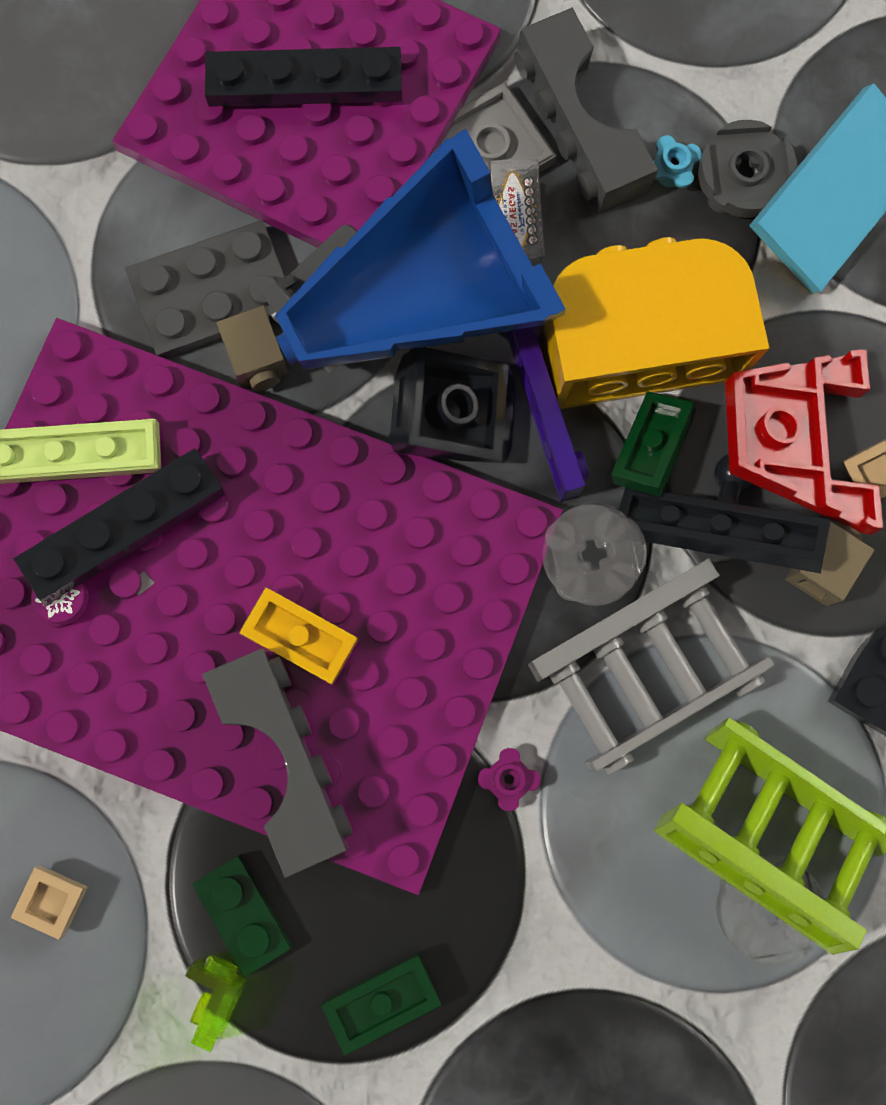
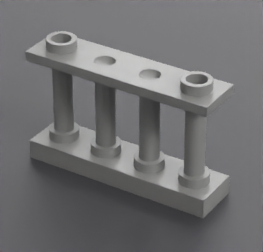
(649, 616)

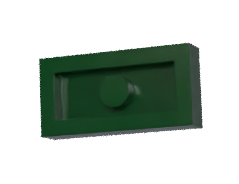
(653, 443)
(242, 915)
(381, 1003)

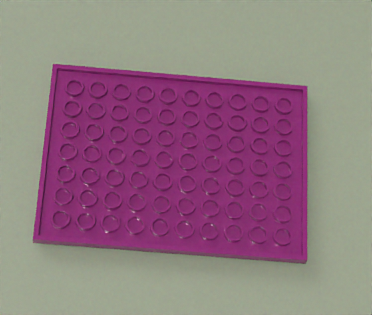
(366, 537)

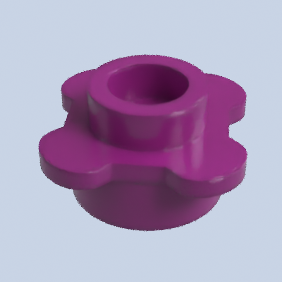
(524, 779)

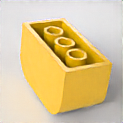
(652, 321)

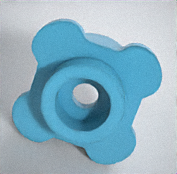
(675, 175)

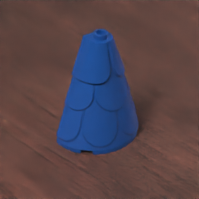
(420, 272)

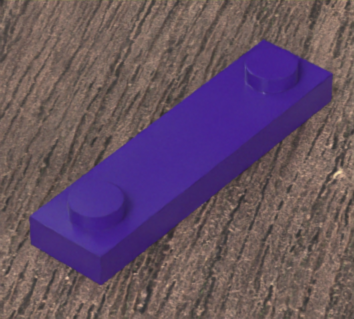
(566, 466)

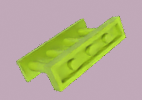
(738, 859)

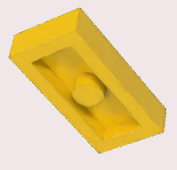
(299, 636)

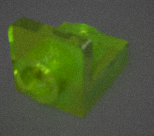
(214, 1009)

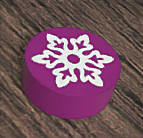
(65, 608)

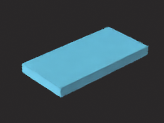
(831, 195)

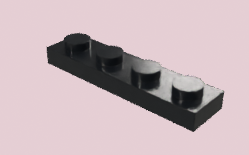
(303, 76)
(119, 527)

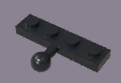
(729, 527)

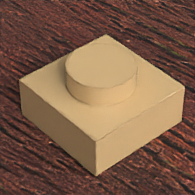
(869, 466)
(49, 902)

